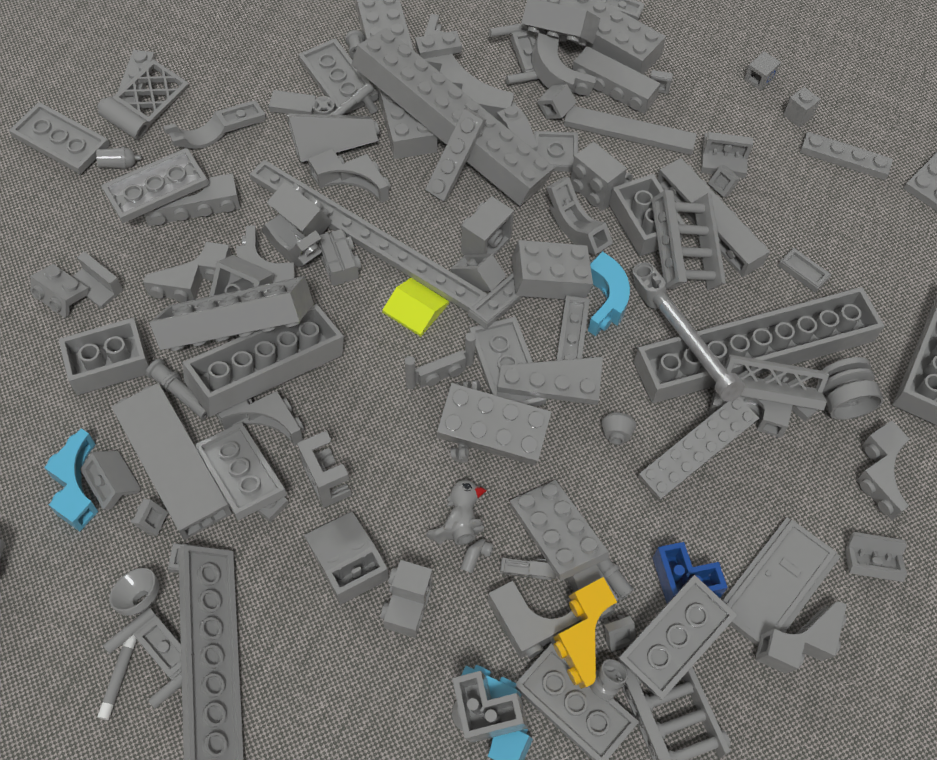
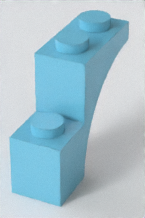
(65, 468)
(512, 745)

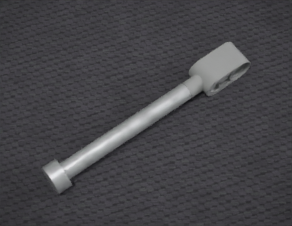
(653, 291)

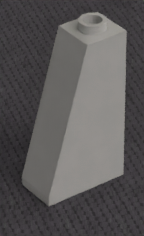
(320, 133)

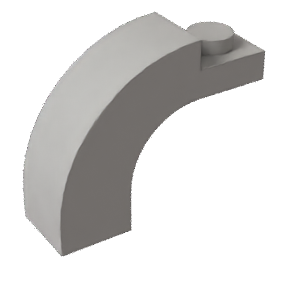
(552, 70)
(574, 220)
(290, 242)
(249, 252)

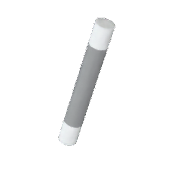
(117, 678)

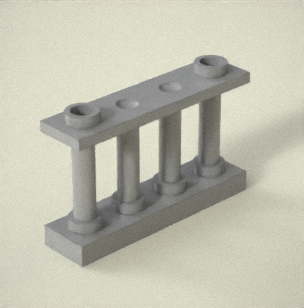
(670, 243)
(654, 732)

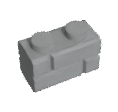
(338, 257)

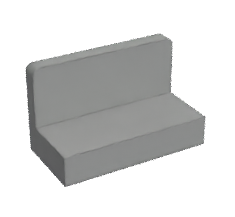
(101, 283)
(109, 477)

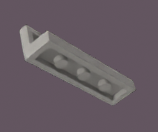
(777, 391)

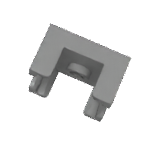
(315, 469)

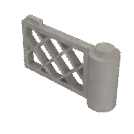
(125, 115)

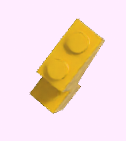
(578, 642)

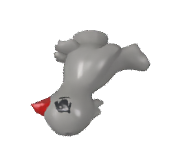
(461, 522)

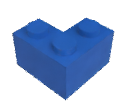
(675, 570)

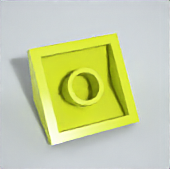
(414, 306)

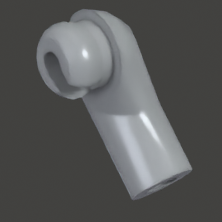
(473, 552)

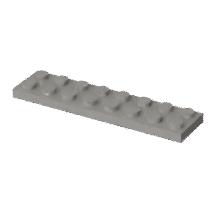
(209, 655)

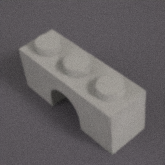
(772, 415)

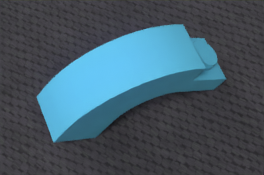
(614, 284)

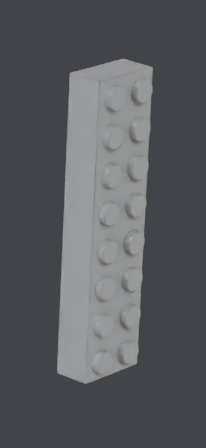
(697, 448)

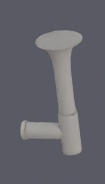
(361, 94)

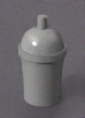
(116, 158)

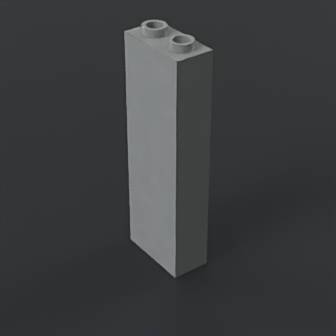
(171, 461)

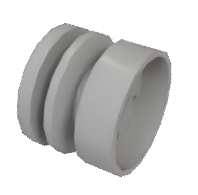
(851, 389)

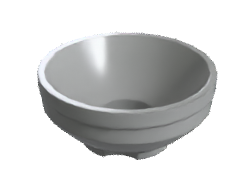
(131, 588)

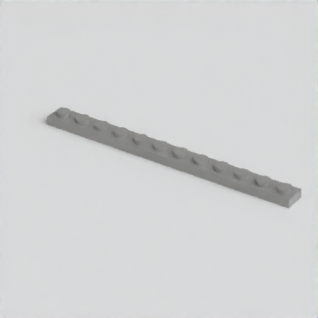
(379, 243)

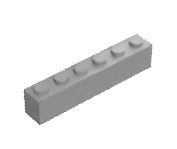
(736, 240)

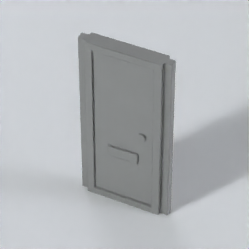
(779, 581)

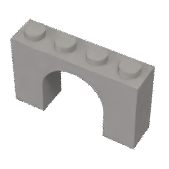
(528, 630)

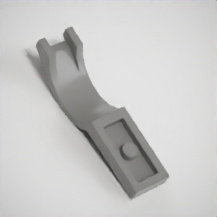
(220, 123)

